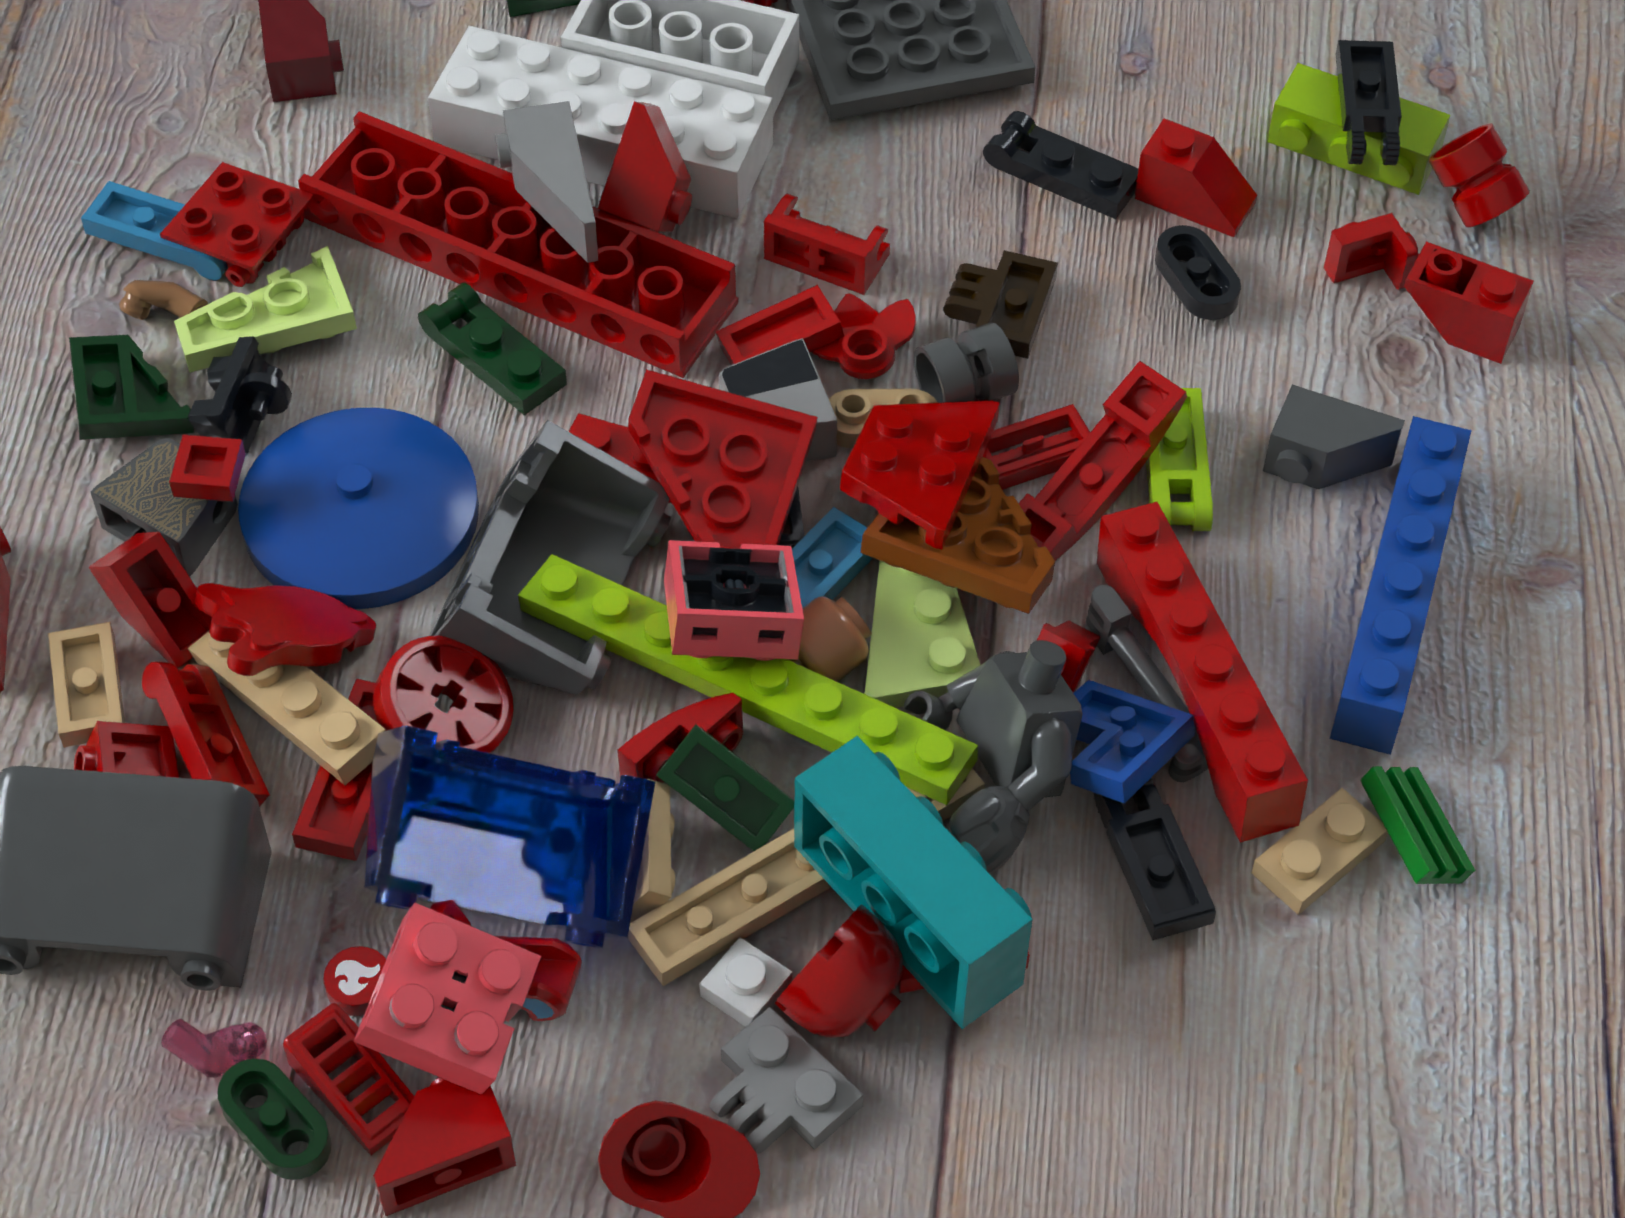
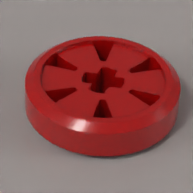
(439, 666)

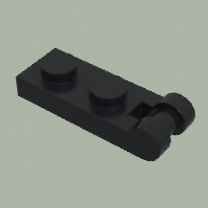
(1061, 165)

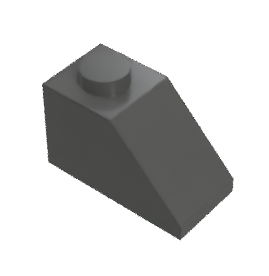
(1329, 440)

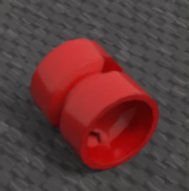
(1477, 172)

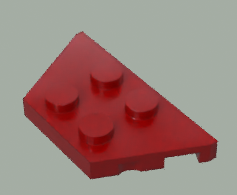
(919, 461)

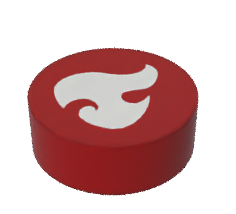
(353, 977)

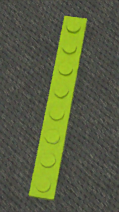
(770, 690)

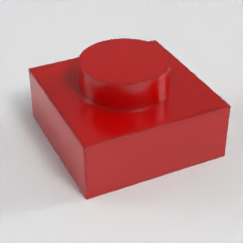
(207, 468)

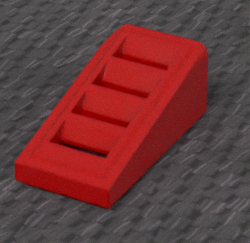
(325, 1045)

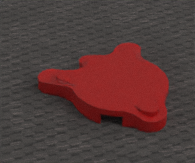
(281, 626)

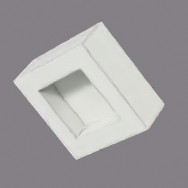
(745, 982)

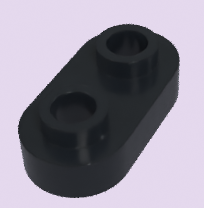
(1206, 280)

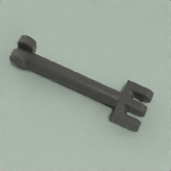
(1110, 619)

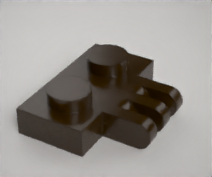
(1008, 296)

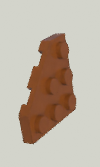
(984, 552)

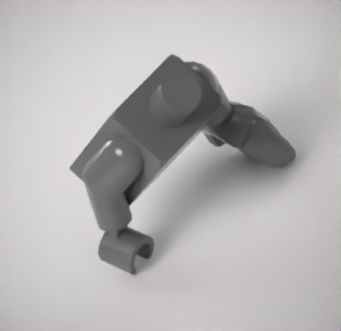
(1024, 735)

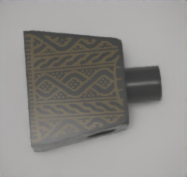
(142, 501)

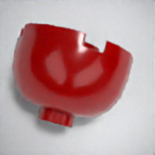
(847, 980)

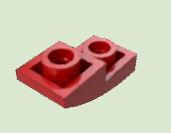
(654, 745)

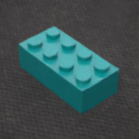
(931, 892)

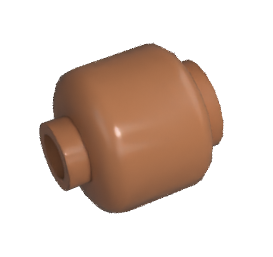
(832, 638)

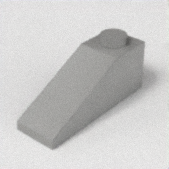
(549, 171)

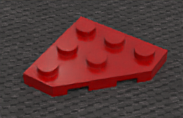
(721, 457)

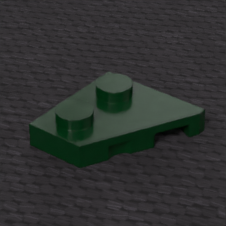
(121, 392)

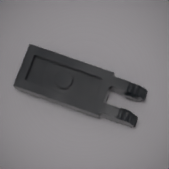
(1369, 97)
(1157, 864)

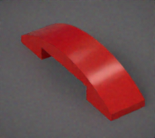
(1105, 461)

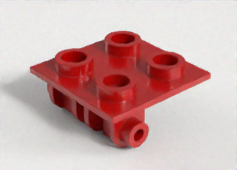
(239, 220)

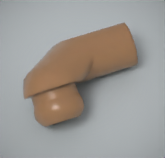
(167, 295)

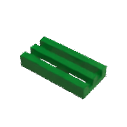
(1417, 825)

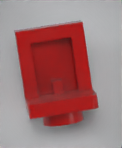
(1369, 247)

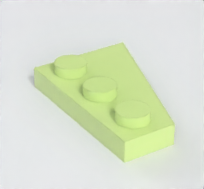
(279, 315)
(916, 637)

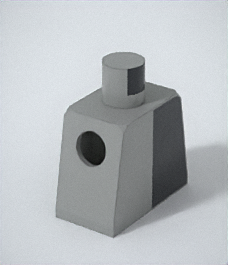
(791, 381)

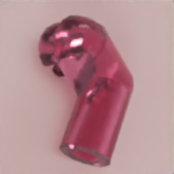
(216, 1051)

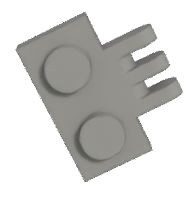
(782, 1085)

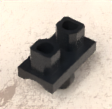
(244, 394)

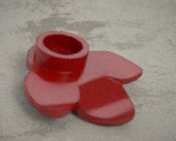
(869, 336)

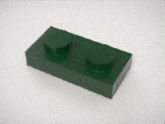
(726, 788)

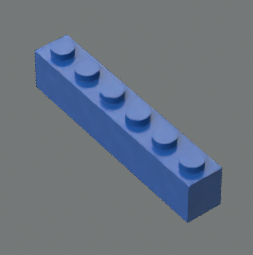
(1401, 586)

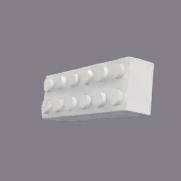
(716, 128)

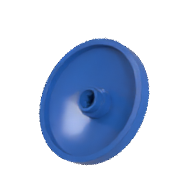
(359, 506)

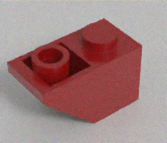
(1469, 300)

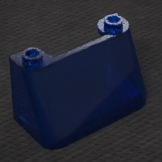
(504, 836)

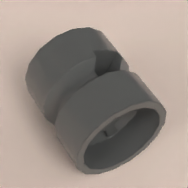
(973, 368)

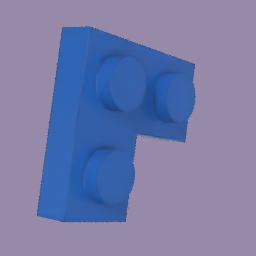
(1126, 740)

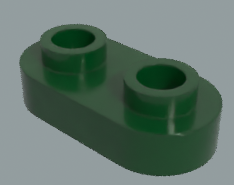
(278, 1122)

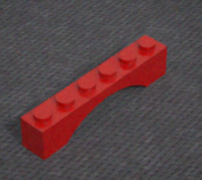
(1241, 741)

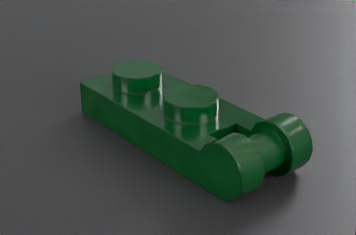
(493, 349)

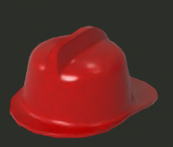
(678, 1163)

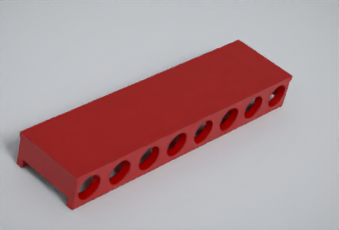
(476, 229)

